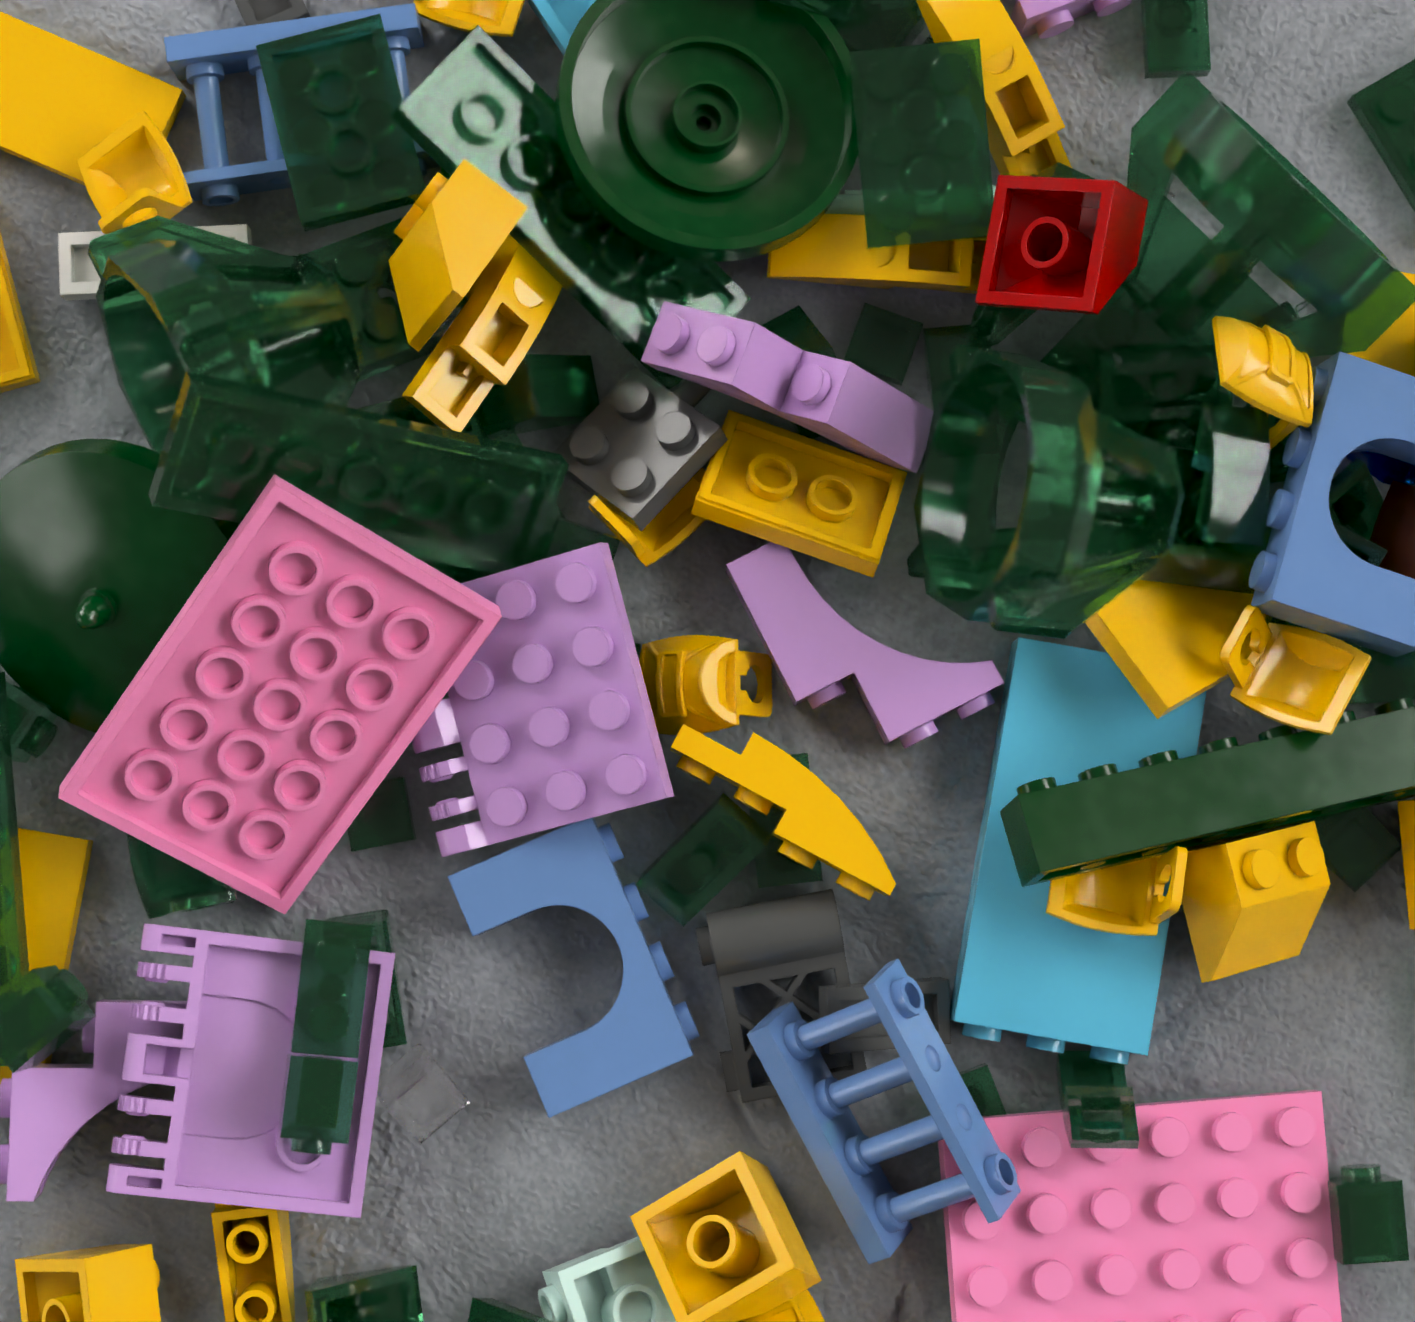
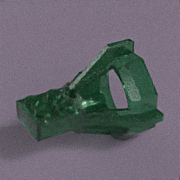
(1267, 217)
(246, 315)
(1092, 513)

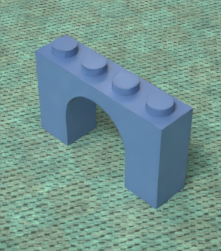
(1307, 568)
(644, 1025)

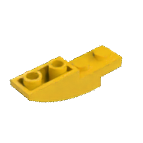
(1017, 100)
(837, 254)
(485, 338)
(813, 817)
(254, 1263)

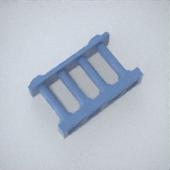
(210, 55)
(835, 1140)

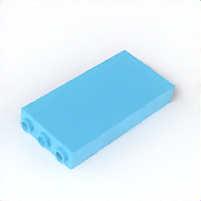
(1017, 963)

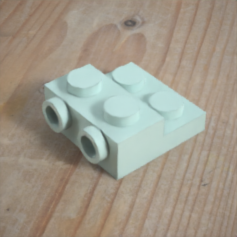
(605, 1287)

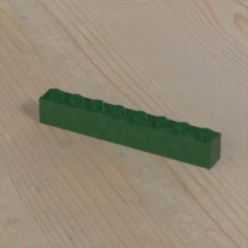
(1210, 795)

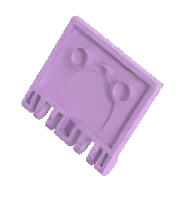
(547, 708)
(232, 1080)

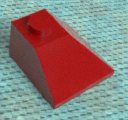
(1059, 243)

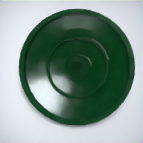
(707, 122)
(92, 572)

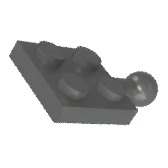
(641, 446)

